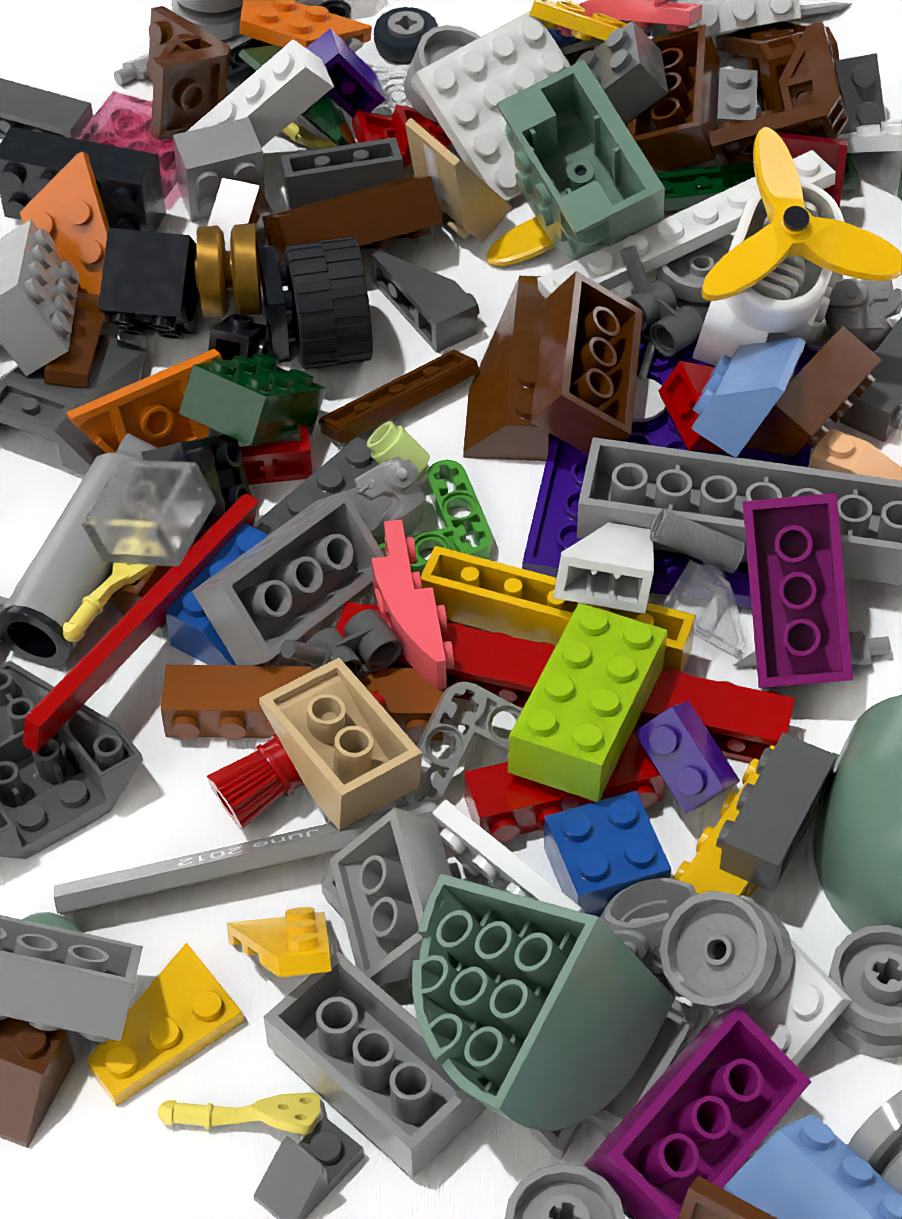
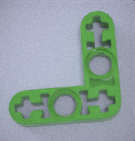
(454, 529)

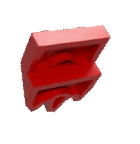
(374, 126)

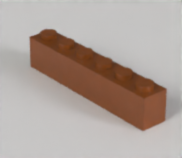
(226, 699)

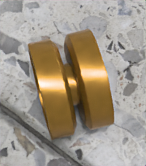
(225, 270)

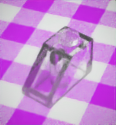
(710, 597)

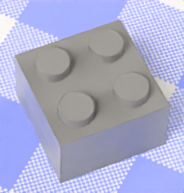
(213, 154)

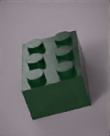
(252, 399)

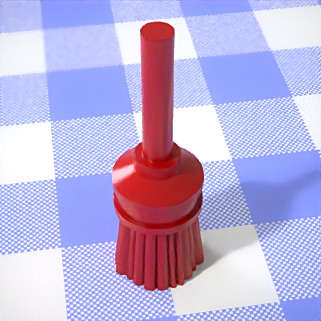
(258, 779)

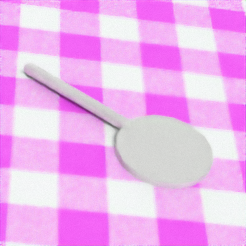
(647, 400)

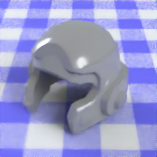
(863, 309)
(389, 494)
(641, 914)

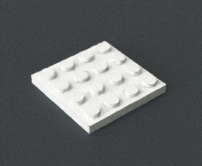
(473, 79)

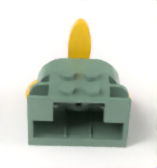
(574, 170)

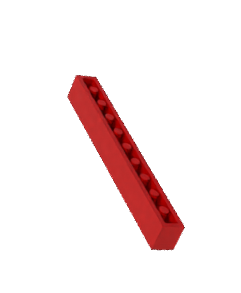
(736, 716)

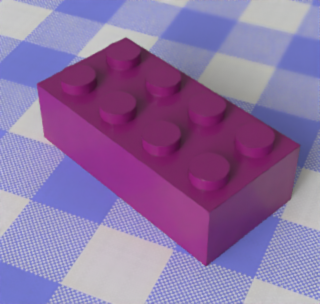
(797, 590)
(699, 1117)

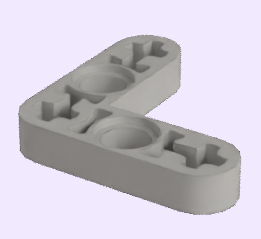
(476, 722)

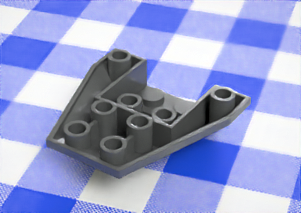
(42, 407)
(67, 780)

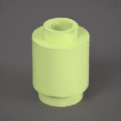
(394, 441)

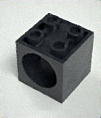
(150, 283)

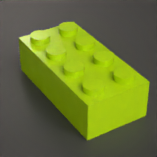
(587, 702)

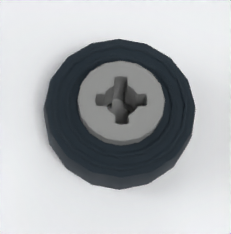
(400, 31)

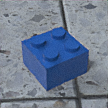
(603, 850)

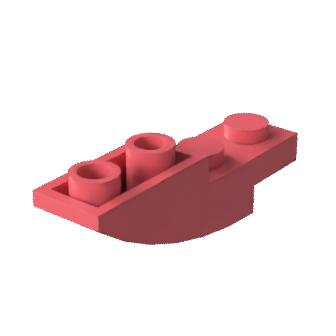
(644, 13)
(410, 608)

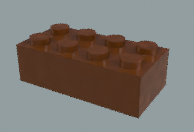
(677, 126)
(369, 215)
(587, 364)

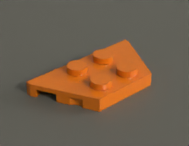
(288, 20)
(74, 219)
(144, 410)

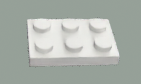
(803, 1007)

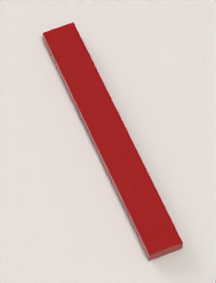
(131, 630)

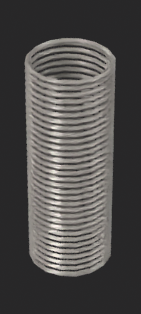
(695, 541)

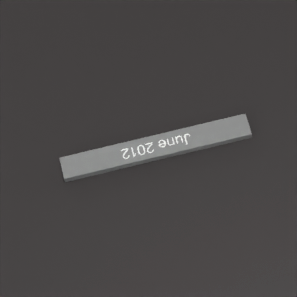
(217, 863)

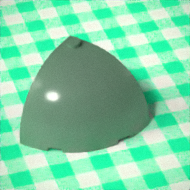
(861, 822)
(531, 1003)

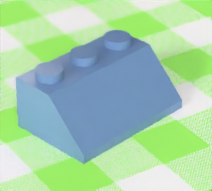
(744, 391)
(813, 1176)

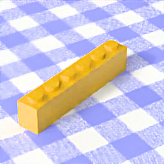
(523, 603)

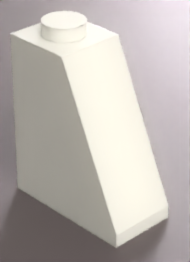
(608, 569)

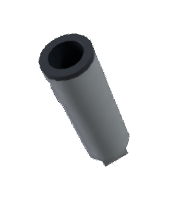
(62, 571)

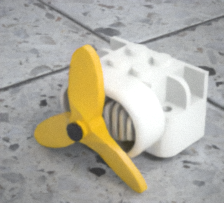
(784, 260)

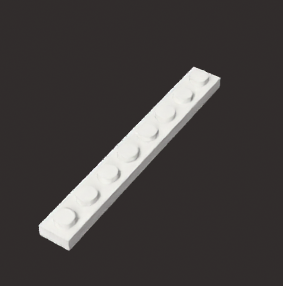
(679, 233)

